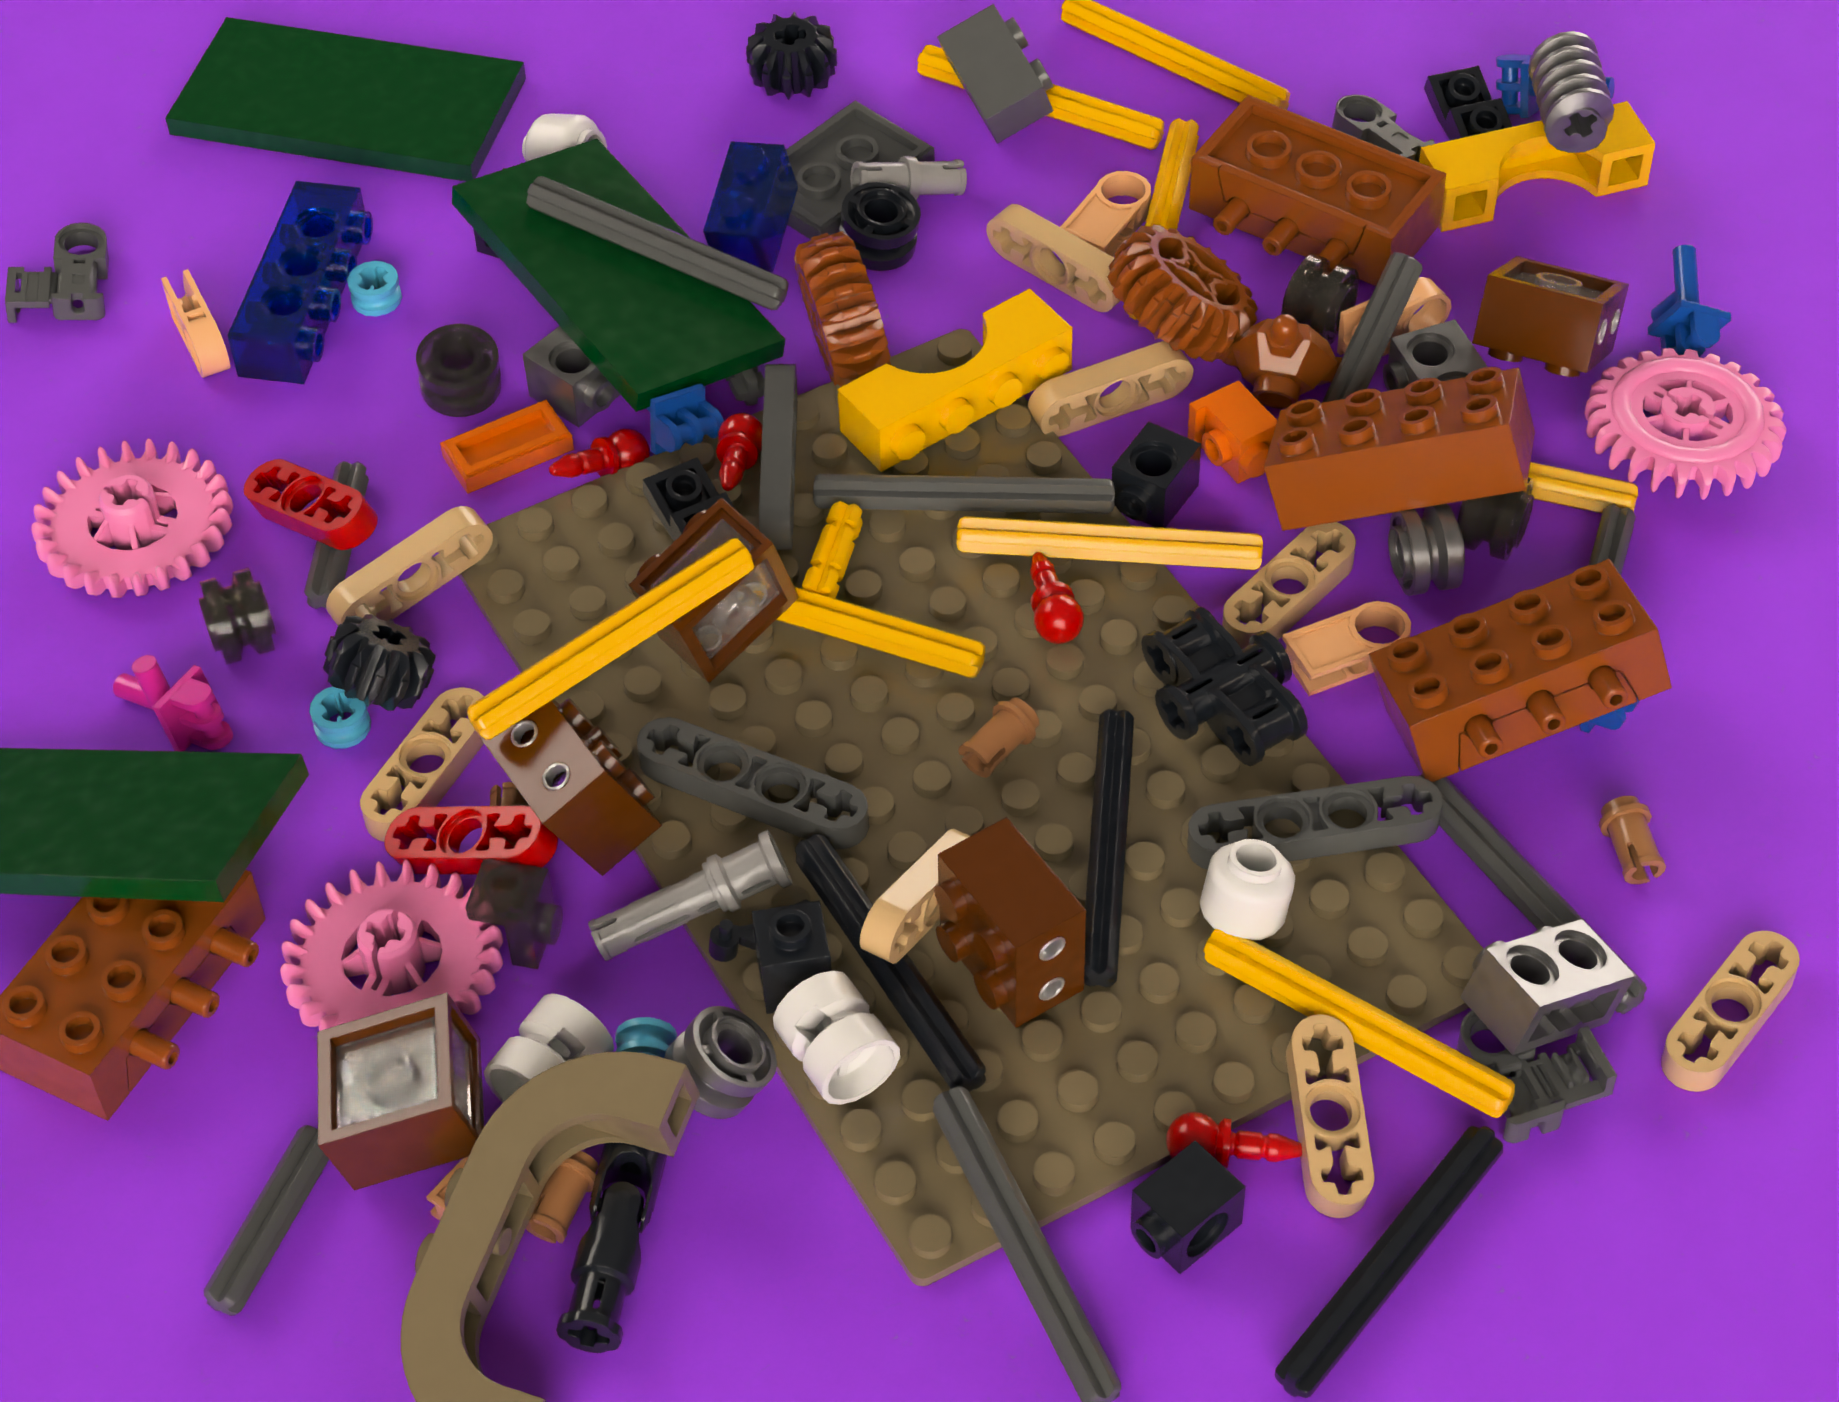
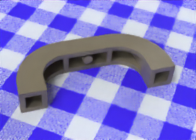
(492, 1198)

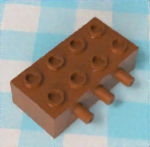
(1314, 189)
(1401, 448)
(1520, 670)
(118, 989)

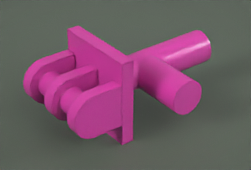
(185, 710)

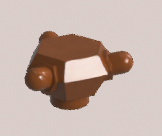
(1282, 360)

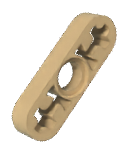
(1030, 244)
(1075, 400)
(458, 538)
(1297, 563)
(427, 737)
(907, 906)
(1726, 1036)
(1318, 1143)

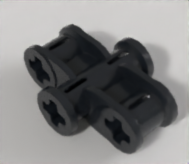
(1224, 685)

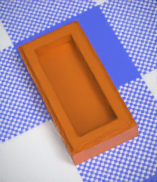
(507, 446)

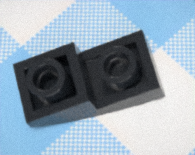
(1465, 104)
(681, 494)

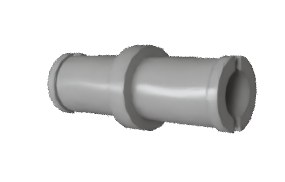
(913, 175)

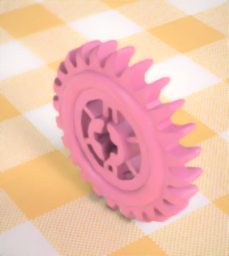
(1687, 431)
(128, 509)
(389, 929)

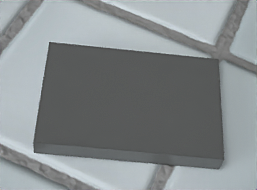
(825, 161)

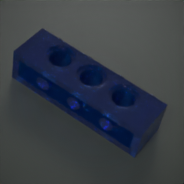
(299, 282)

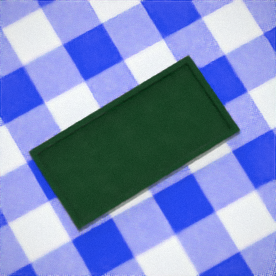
(347, 99)
(627, 313)
(137, 820)

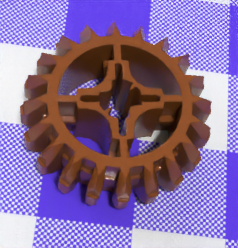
(1181, 292)
(841, 307)

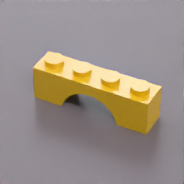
(1491, 162)
(902, 412)

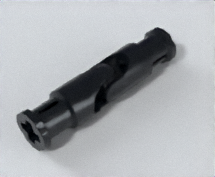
(610, 1249)

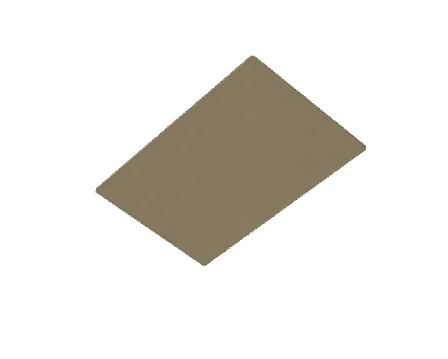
(1100, 1077)

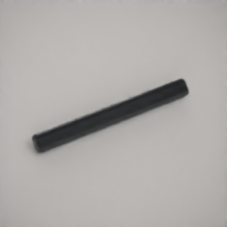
(1108, 847)
(900, 981)
(1388, 1262)

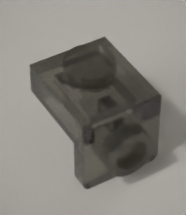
(521, 902)

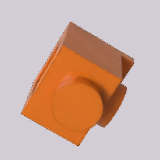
(1233, 430)

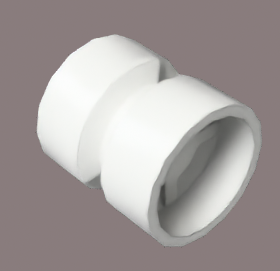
(549, 1035)
(836, 1037)

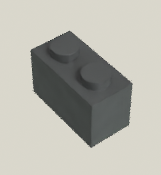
(996, 72)

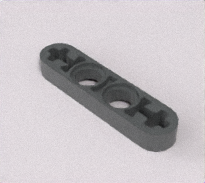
(778, 455)
(757, 774)
(1311, 813)

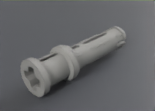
(719, 885)

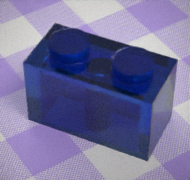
(752, 203)

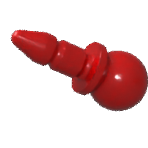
(738, 447)
(605, 456)
(1055, 610)
(1223, 1142)

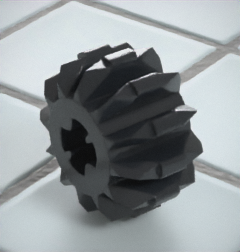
(791, 55)
(379, 662)

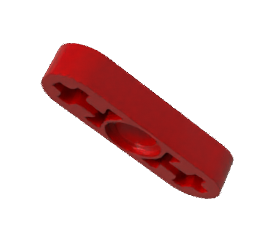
(319, 520)
(451, 824)

